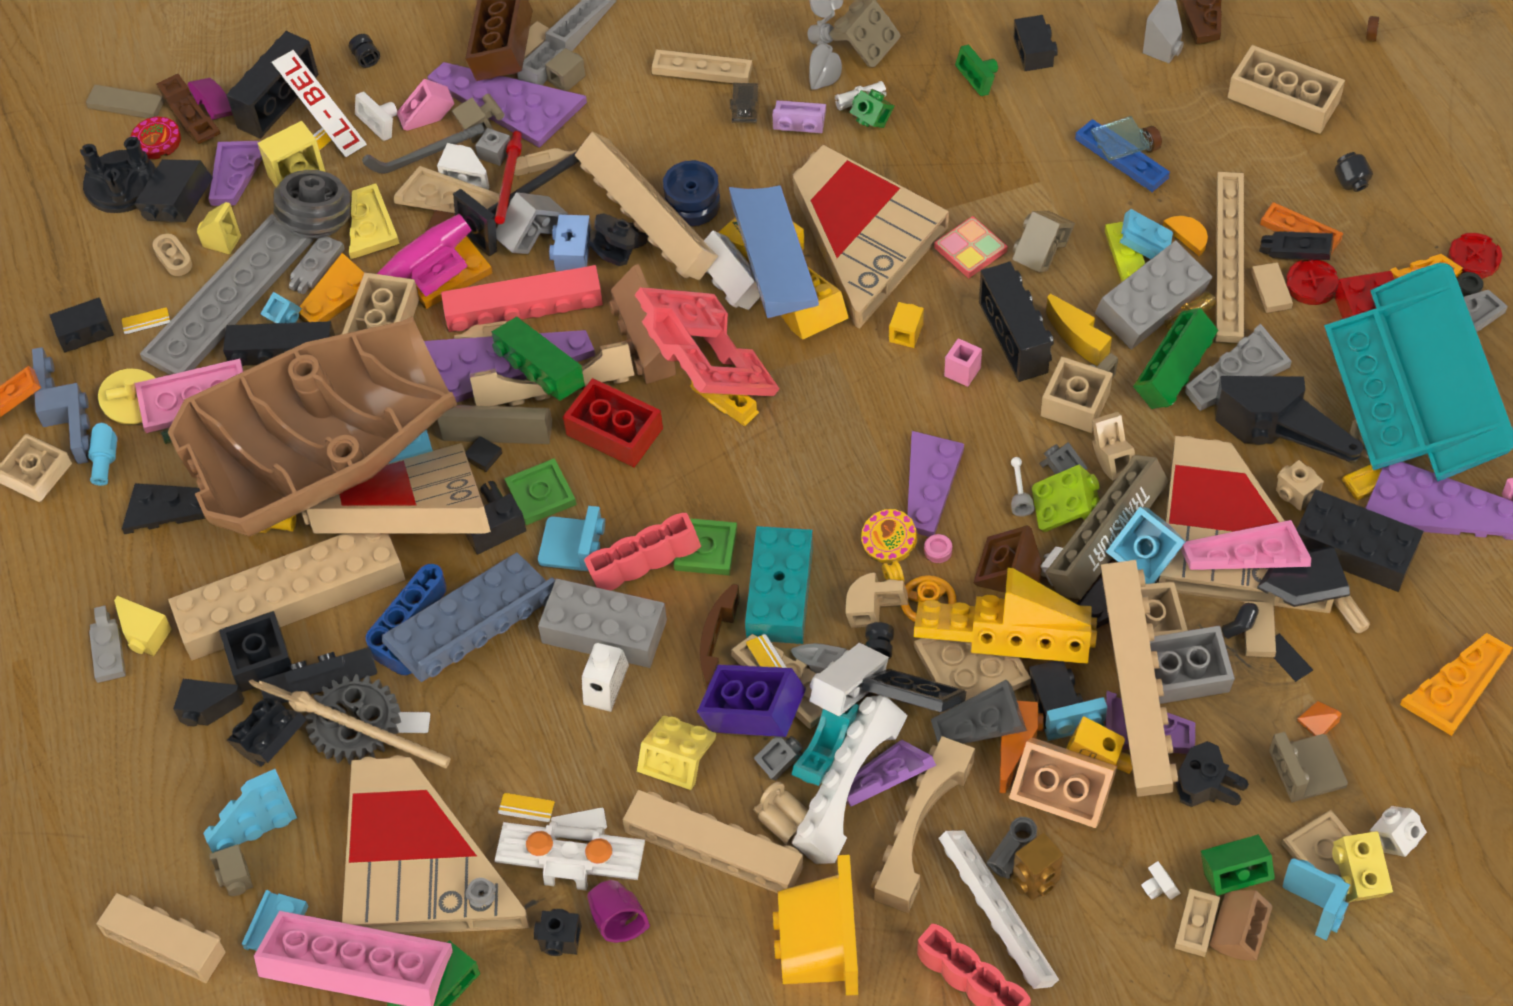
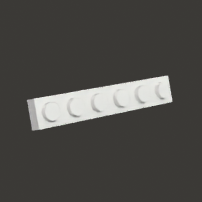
(998, 909)

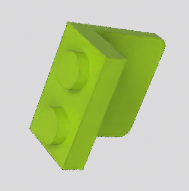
(1065, 497)

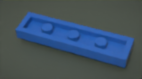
(1135, 165)

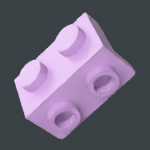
(799, 116)

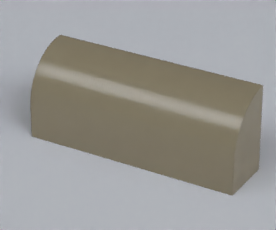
(497, 424)

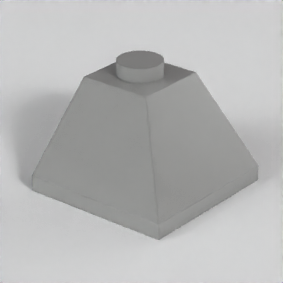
(1163, 32)

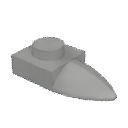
(817, 655)

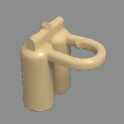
(780, 812)

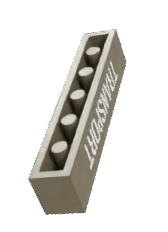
(1085, 552)

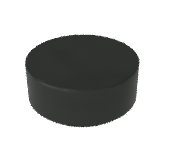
(1470, 283)

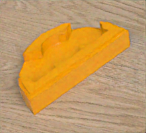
(1189, 232)

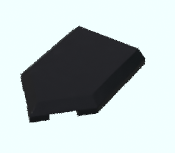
(1308, 584)

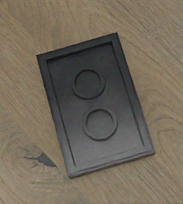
(914, 690)

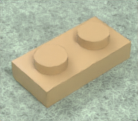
(1197, 922)

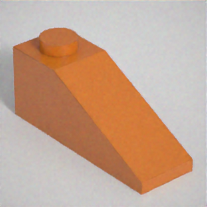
(1014, 744)

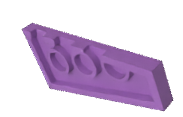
(930, 479)

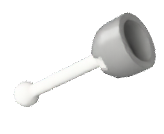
(1021, 497)

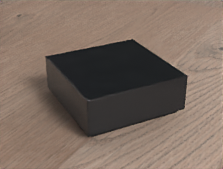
(483, 453)

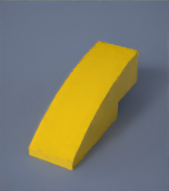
(1078, 330)

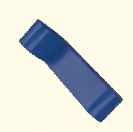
(427, 588)

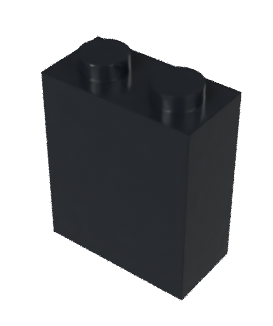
(173, 190)

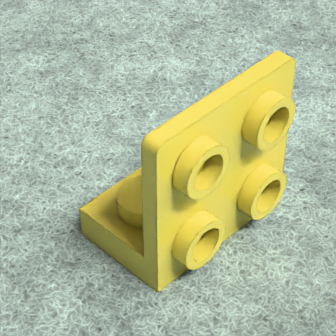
(674, 751)

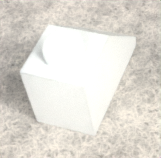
(463, 165)

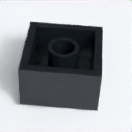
(255, 649)

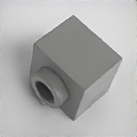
(492, 146)

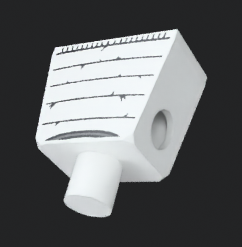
(604, 668)

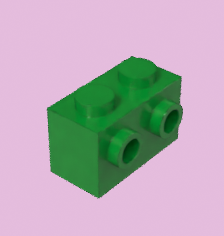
(1237, 864)

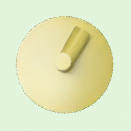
(119, 396)

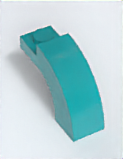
(826, 741)

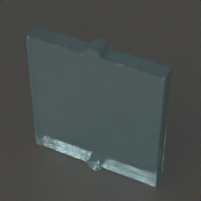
(1120, 138)

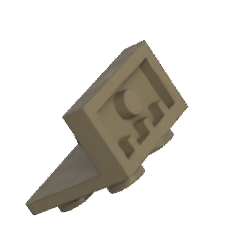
(1307, 766)

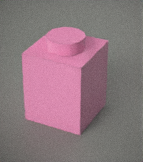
(963, 362)

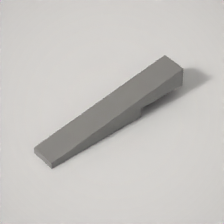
(564, 34)

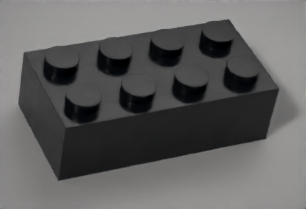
(263, 92)
(1015, 321)
(1363, 540)

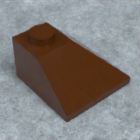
(1008, 550)

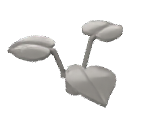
(824, 64)

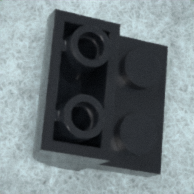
(265, 731)

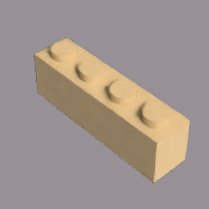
(162, 937)

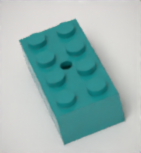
(779, 584)

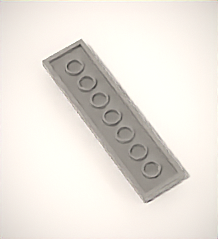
(225, 298)

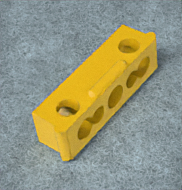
(728, 405)

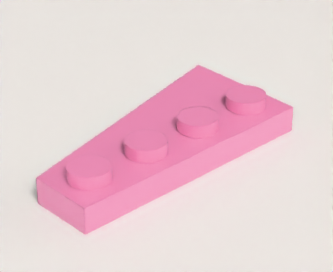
(1255, 547)

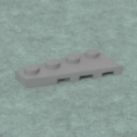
(1251, 357)

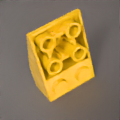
(818, 318)

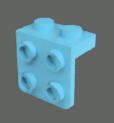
(570, 540)
(1321, 889)

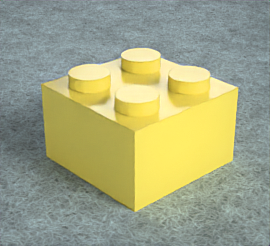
(290, 152)

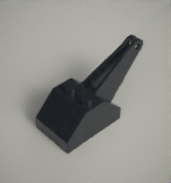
(1274, 407)

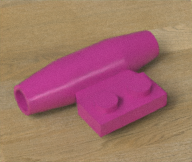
(431, 256)

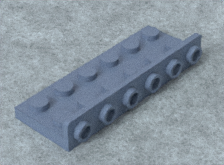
(468, 617)

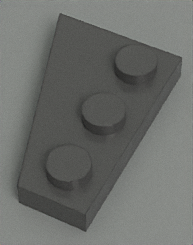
(982, 716)

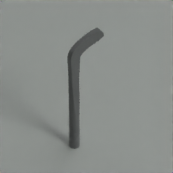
(381, 167)

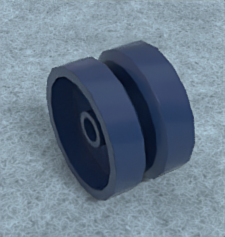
(693, 191)

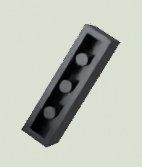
(261, 342)

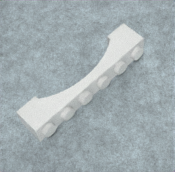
(821, 831)

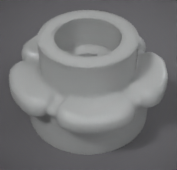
(475, 887)

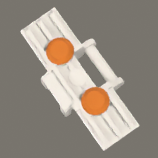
(567, 859)

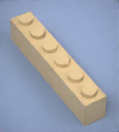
(713, 842)

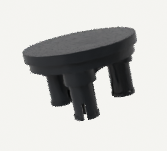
(116, 177)

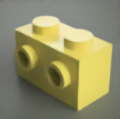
(1362, 866)

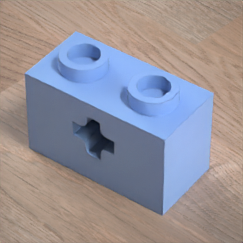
(571, 242)

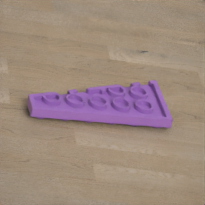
(464, 356)

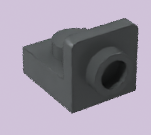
(1061, 458)
(779, 755)

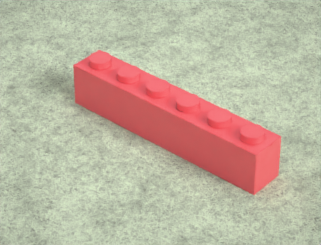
(522, 298)

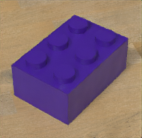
(751, 700)

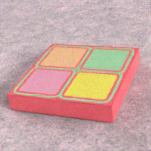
(970, 247)

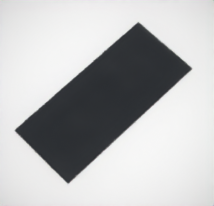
(1290, 659)

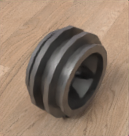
(311, 203)

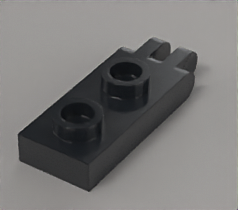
(1298, 245)

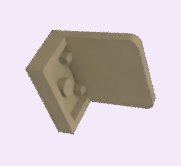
(867, 31)

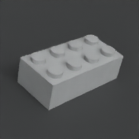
(1153, 294)
(588, 615)

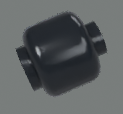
(1353, 171)

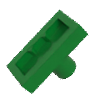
(976, 71)

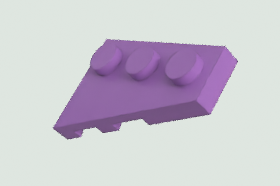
(233, 170)
(1180, 729)
(888, 770)

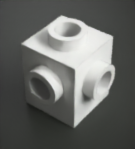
(1399, 830)

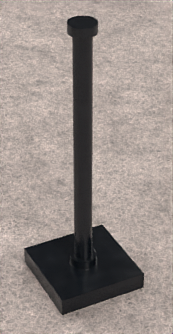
(483, 220)

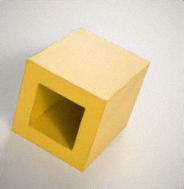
(906, 324)

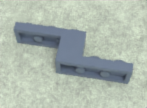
(61, 405)

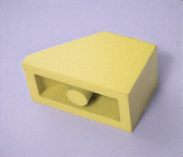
(219, 229)
(142, 626)

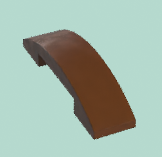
(187, 110)
(723, 610)

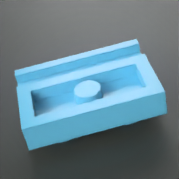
(1144, 234)
(1064, 720)
(266, 913)

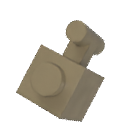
(470, 114)

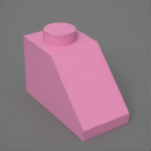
(425, 105)

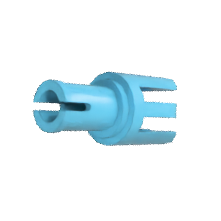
(102, 452)

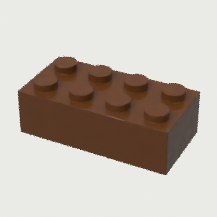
(498, 38)

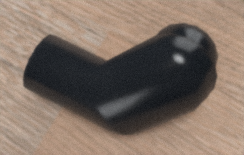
(1243, 622)

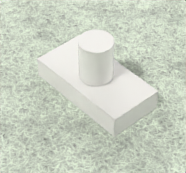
(376, 117)

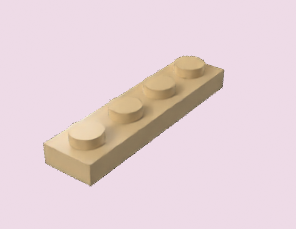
(701, 67)

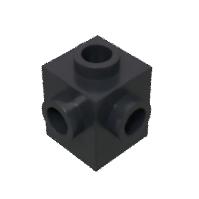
(558, 932)

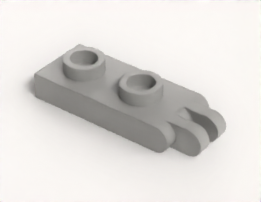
(315, 264)

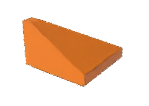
(1319, 718)

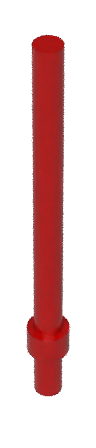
(513, 151)

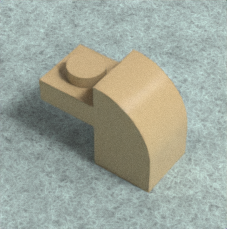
(1110, 444)
(867, 597)

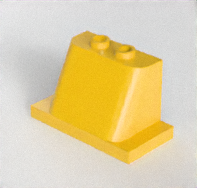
(818, 931)

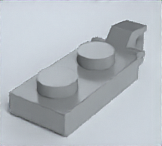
(106, 647)

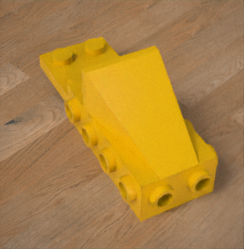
(1026, 612)

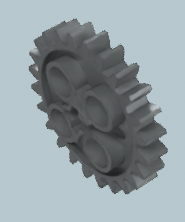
(373, 702)

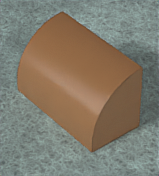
(1241, 924)

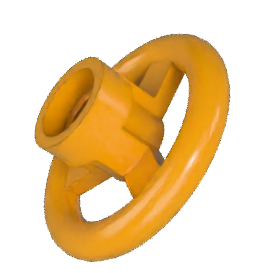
(927, 586)

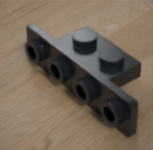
(315, 676)

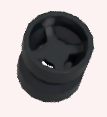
(364, 50)
(879, 637)

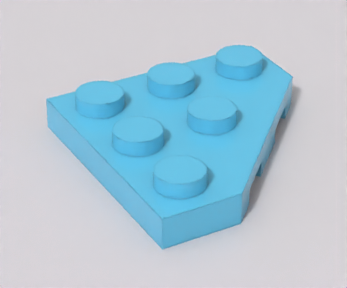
(256, 811)

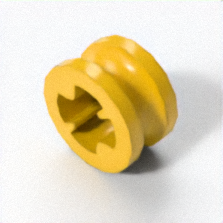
(893, 571)

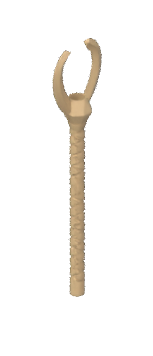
(303, 702)

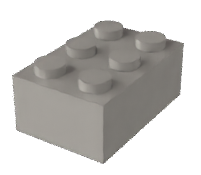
(1192, 664)

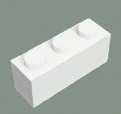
(732, 272)
(841, 682)

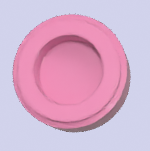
(938, 548)

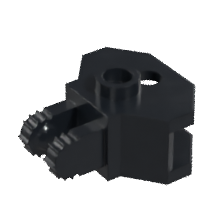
(616, 237)
(1203, 777)

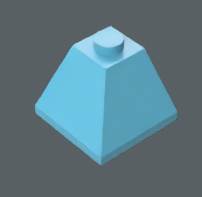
(1148, 542)

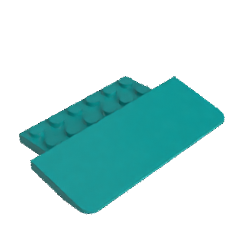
(1421, 376)

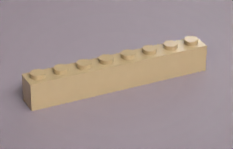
(646, 206)
(1137, 678)

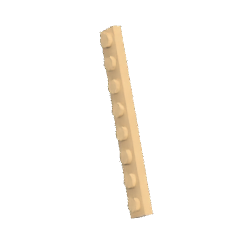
(1230, 257)

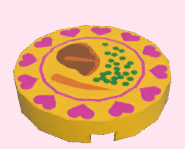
(889, 536)

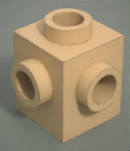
(1298, 484)

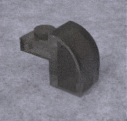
(745, 102)

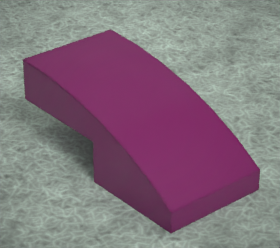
(213, 97)

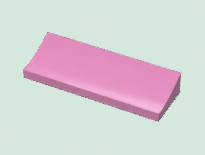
(352, 959)

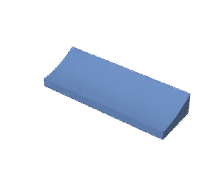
(773, 250)

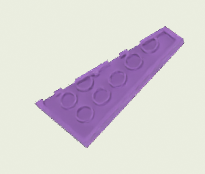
(527, 106)
(1439, 507)

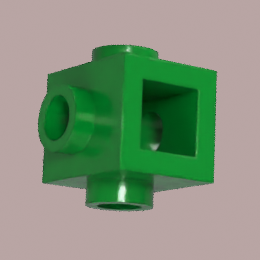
(871, 108)

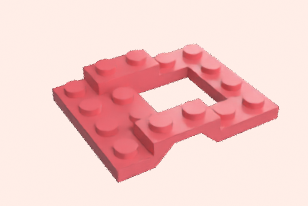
(681, 314)

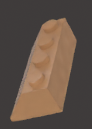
(648, 356)

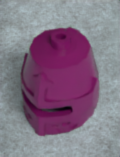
(611, 908)

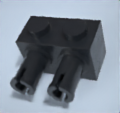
(503, 519)

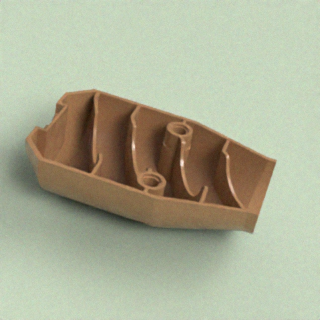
(307, 424)

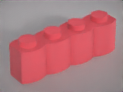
(647, 550)
(966, 972)

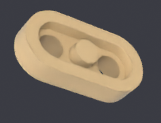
(176, 258)

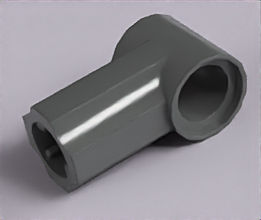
(1003, 857)

